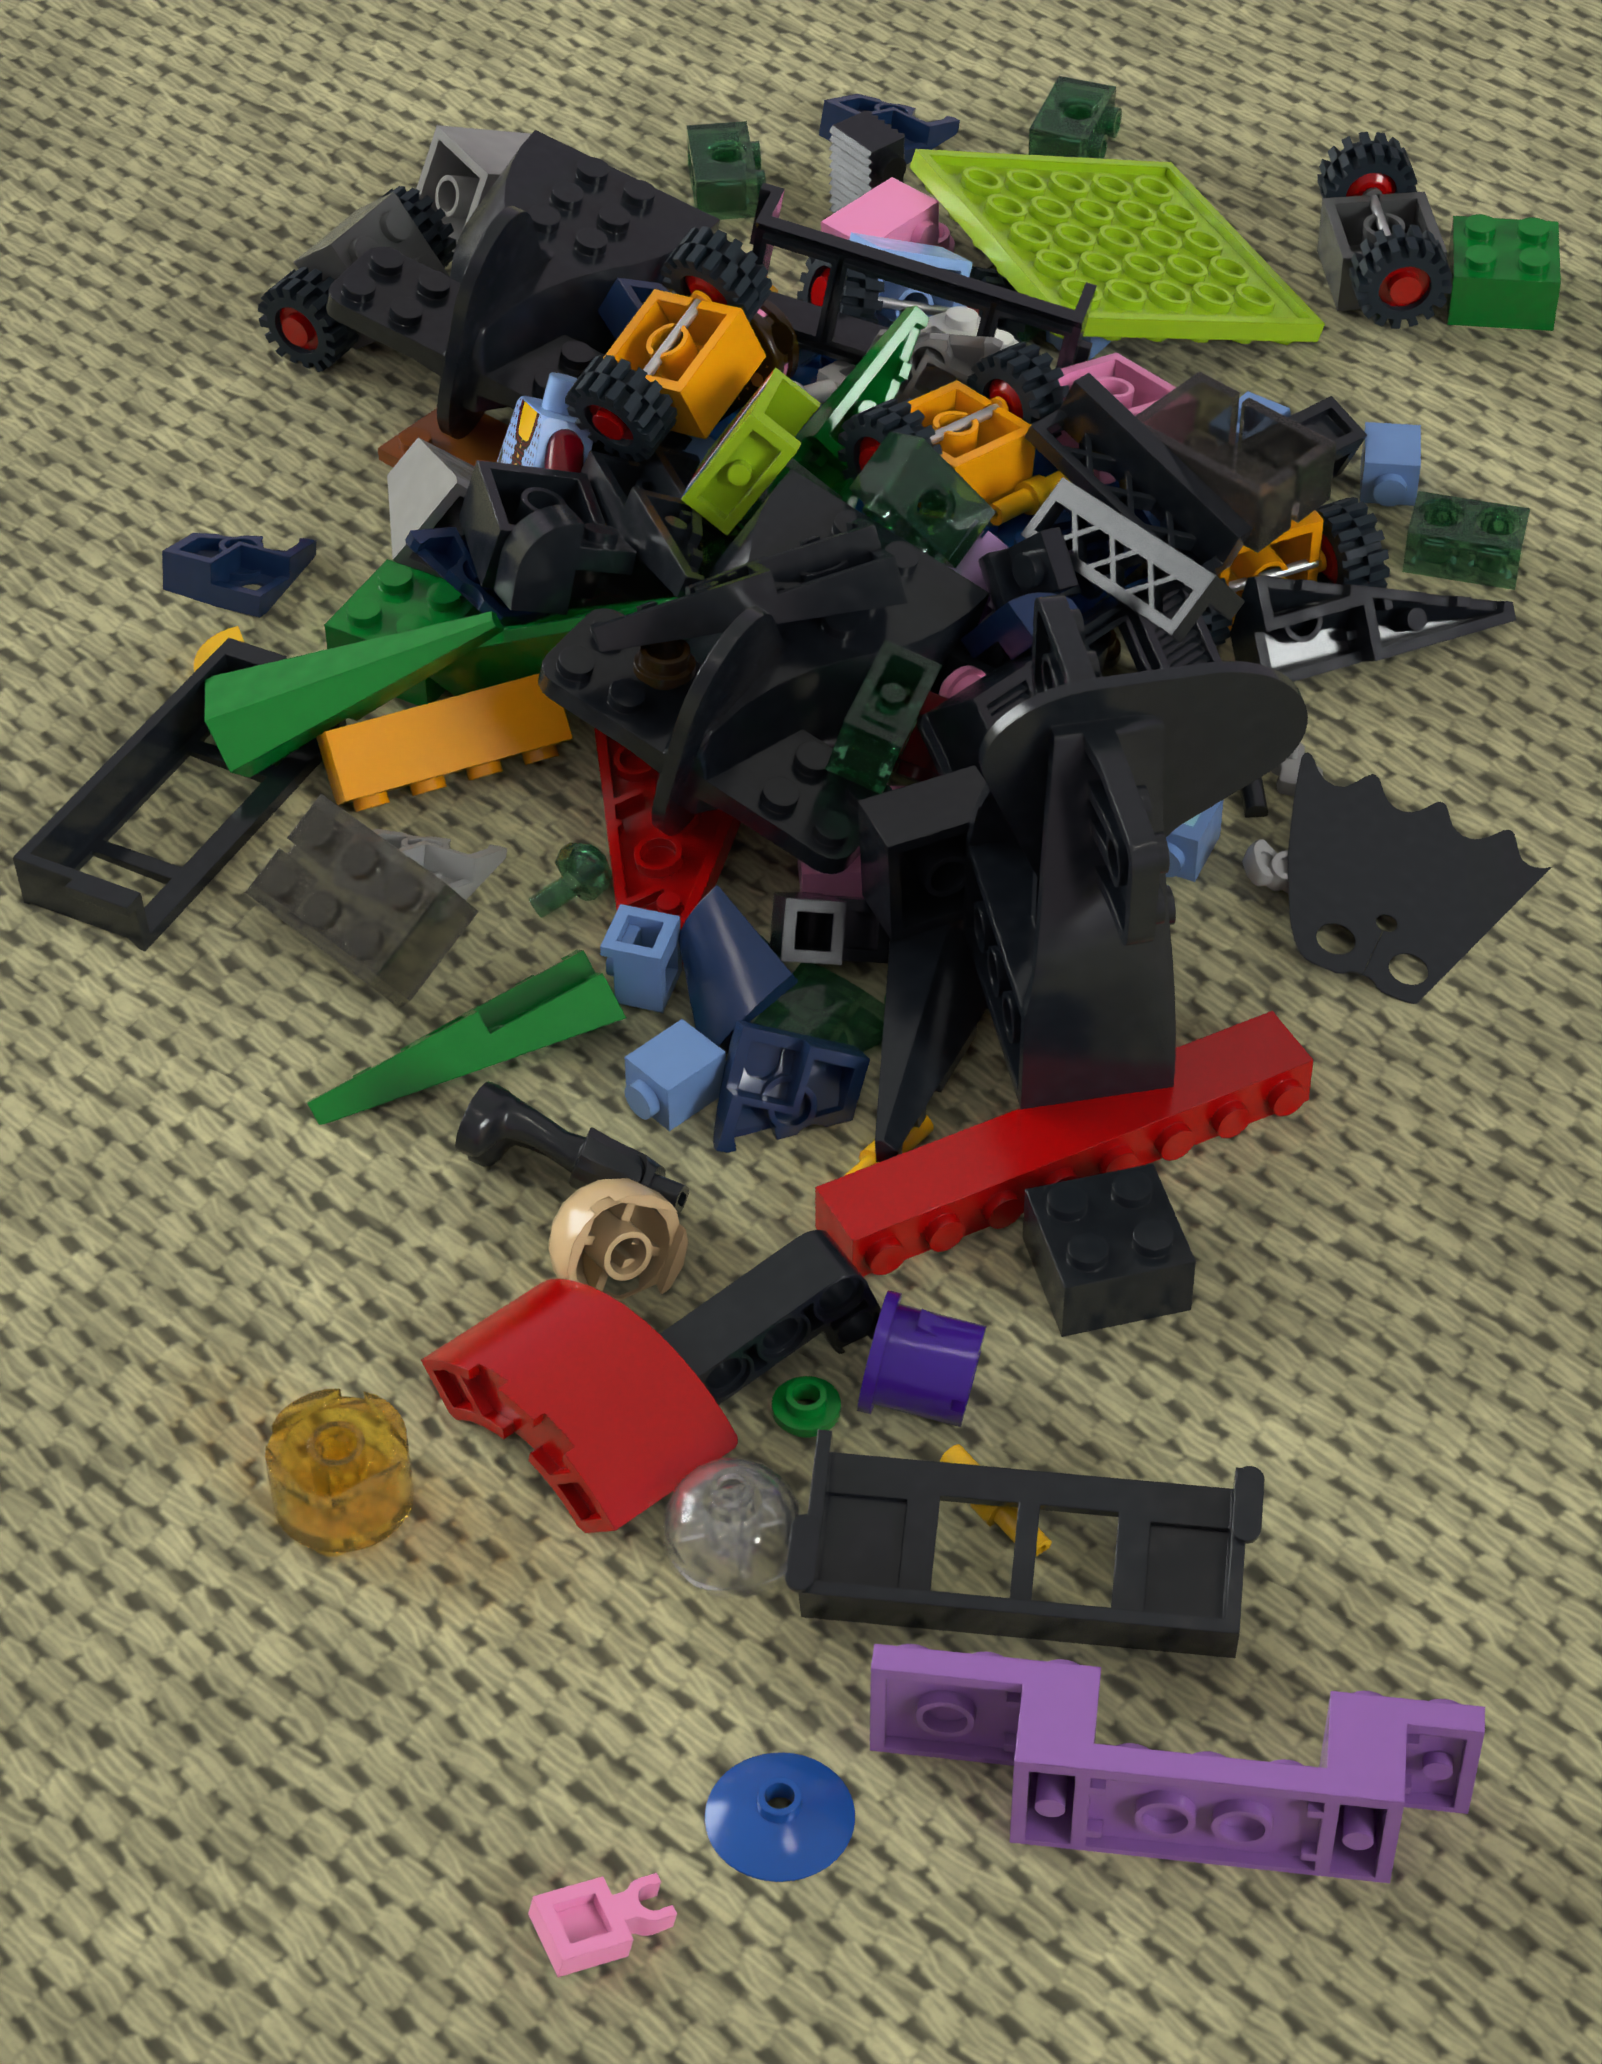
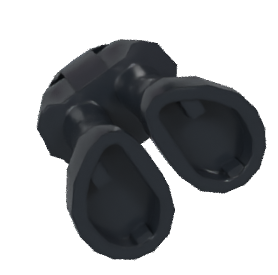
(502, 1120)

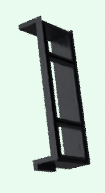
(849, 338)
(53, 857)

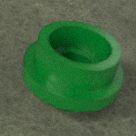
(806, 1419)

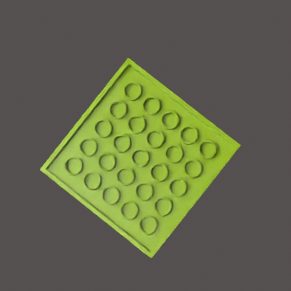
(1130, 227)

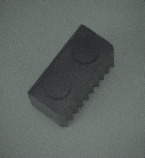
(863, 157)

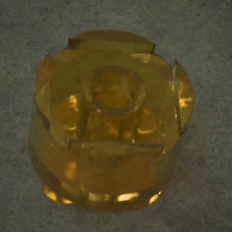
(339, 1471)

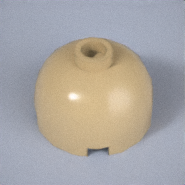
(618, 1233)

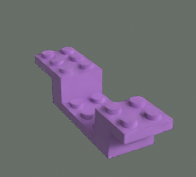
(1177, 1804)

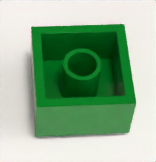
(1504, 272)
(396, 602)

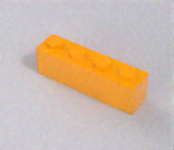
(442, 739)

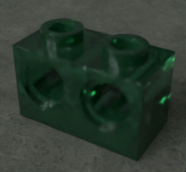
(1466, 540)

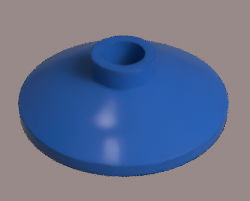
(783, 1841)

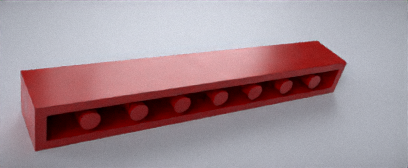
(981, 1173)

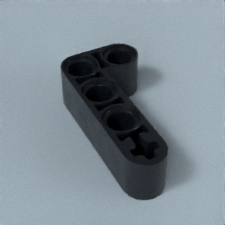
(774, 1312)

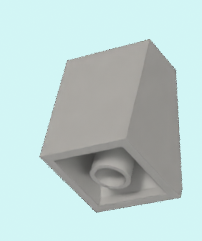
(463, 169)
(425, 493)

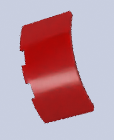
(593, 1395)

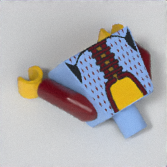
(544, 432)

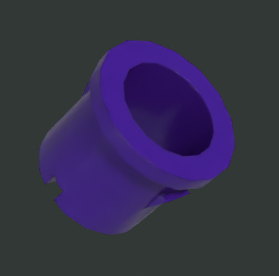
(921, 1362)

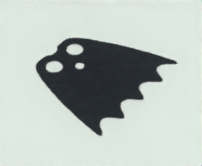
(1367, 859)

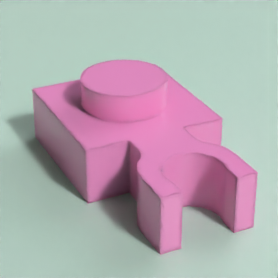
(591, 1926)

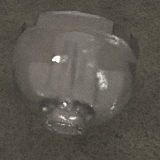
(730, 1527)

